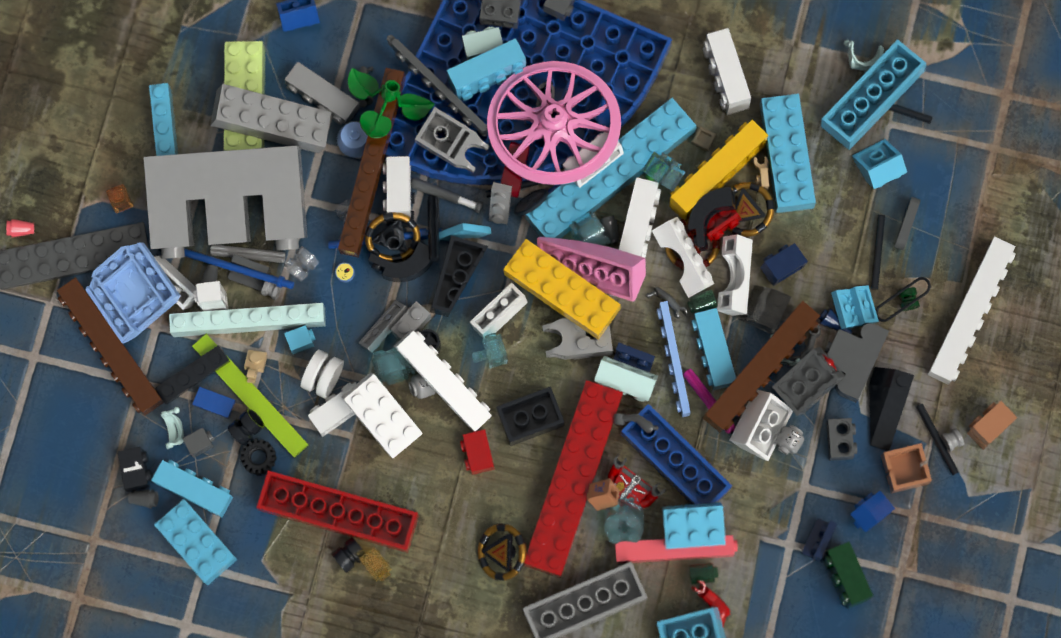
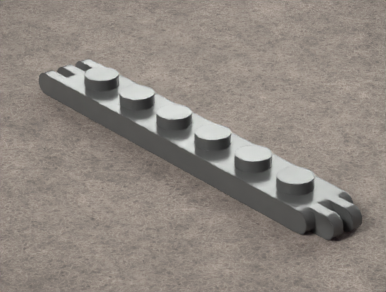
(441, 89)

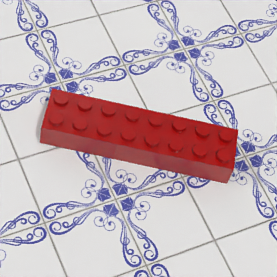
(337, 511)

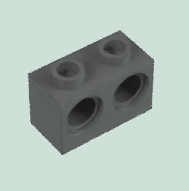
(836, 439)

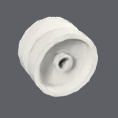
(322, 374)

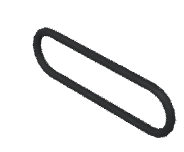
(906, 306)

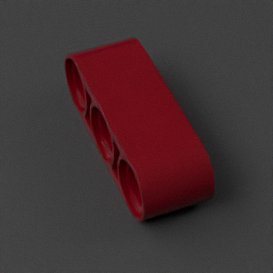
(509, 177)

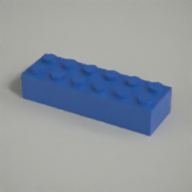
(676, 460)

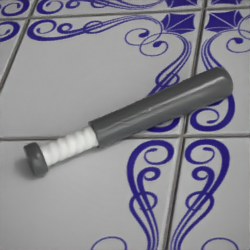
(431, 189)

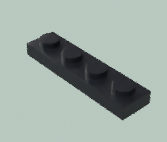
(192, 374)

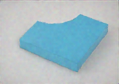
(465, 231)

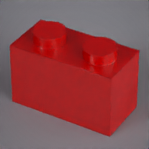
(478, 452)

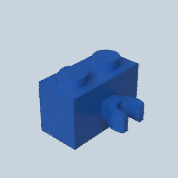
(297, 14)
(871, 510)

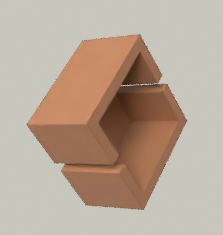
(993, 423)
(905, 468)

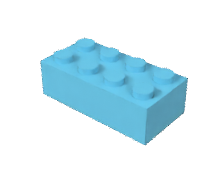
(486, 70)
(195, 542)

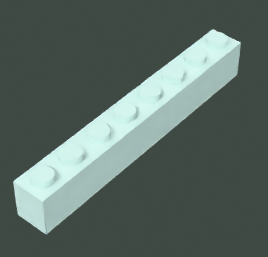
(247, 320)

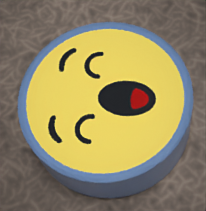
(345, 272)

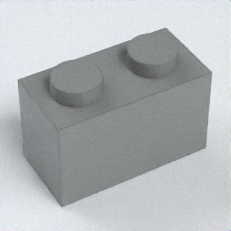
(412, 320)

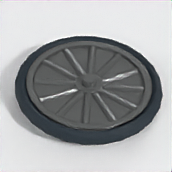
(530, 202)

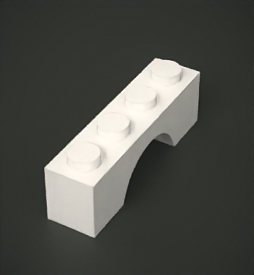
(737, 252)
(695, 274)

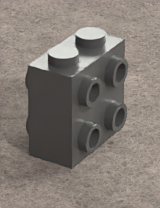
(500, 13)

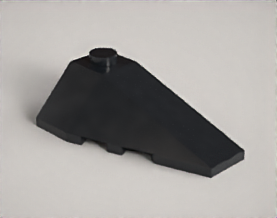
(887, 400)

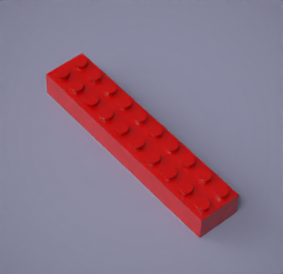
(572, 479)

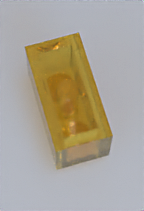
(376, 565)

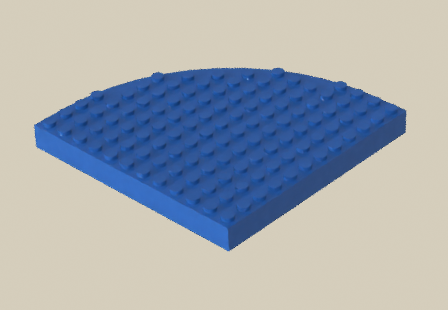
(596, 39)

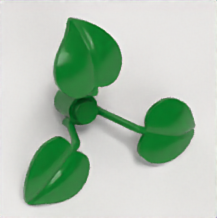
(374, 124)

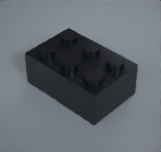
(530, 416)

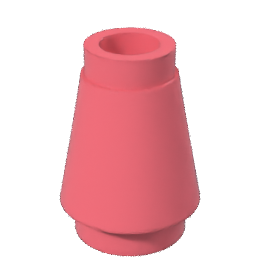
(19, 228)

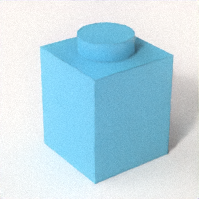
(300, 339)

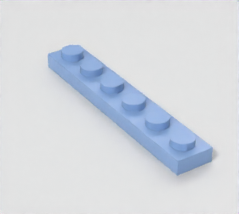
(675, 366)

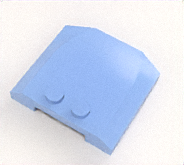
(131, 290)

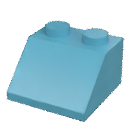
(880, 163)

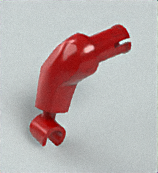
(712, 600)

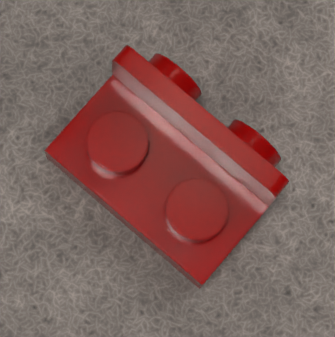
(721, 222)

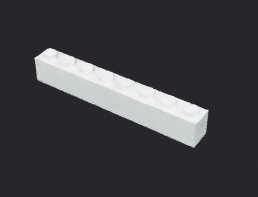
(971, 311)

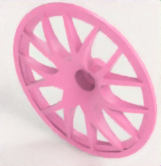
(554, 129)

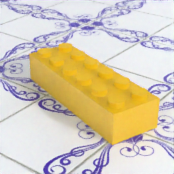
(719, 169)
(562, 289)

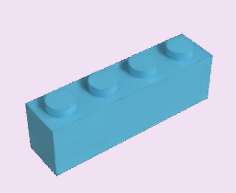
(163, 119)
(714, 348)
(192, 488)

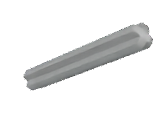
(248, 253)

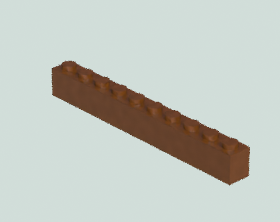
(368, 175)

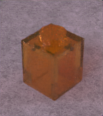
(119, 198)

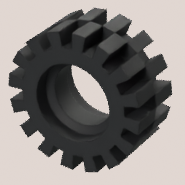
(258, 468)

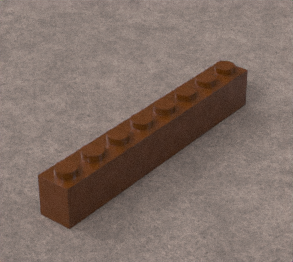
(112, 350)
(761, 366)

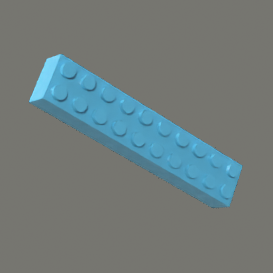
(658, 133)

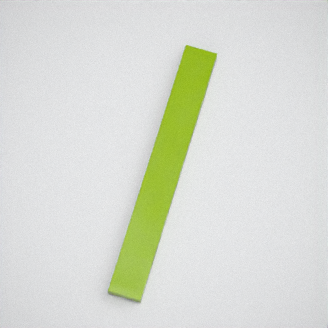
(256, 401)

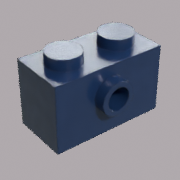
(783, 264)

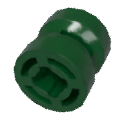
(908, 296)

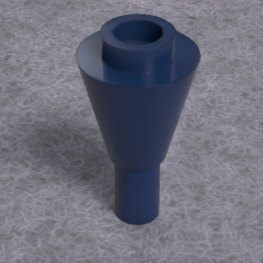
(830, 319)

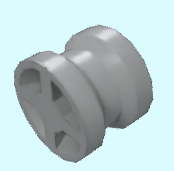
(271, 290)
(952, 439)

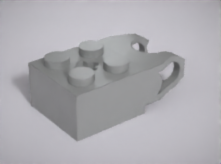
(454, 145)
(576, 343)

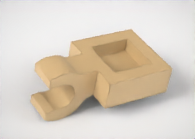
(762, 178)
(254, 363)

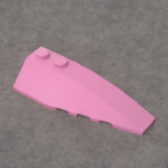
(605, 267)

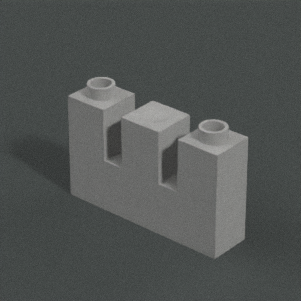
(225, 183)

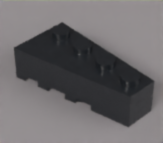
(458, 267)

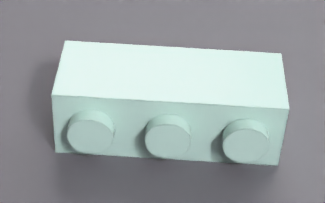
(626, 378)

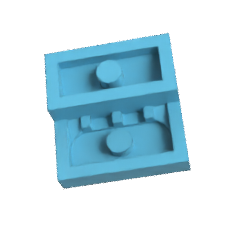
(854, 307)

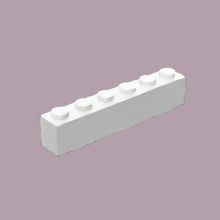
(442, 380)

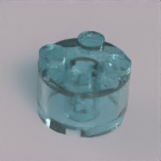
(588, 229)
(391, 366)
(624, 522)

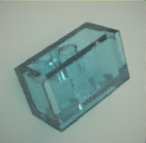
(664, 170)
(493, 351)

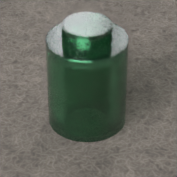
(702, 302)
(703, 572)

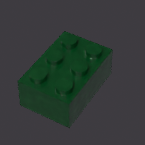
(847, 575)

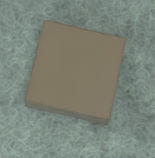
(703, 138)

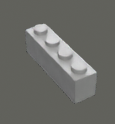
(322, 93)

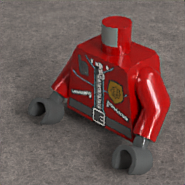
(633, 486)

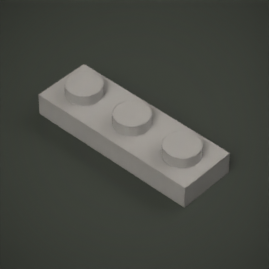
(500, 203)
(382, 327)

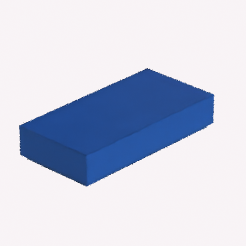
(214, 402)

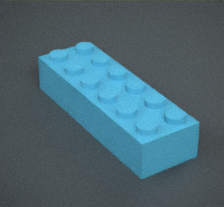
(873, 94)
(787, 153)

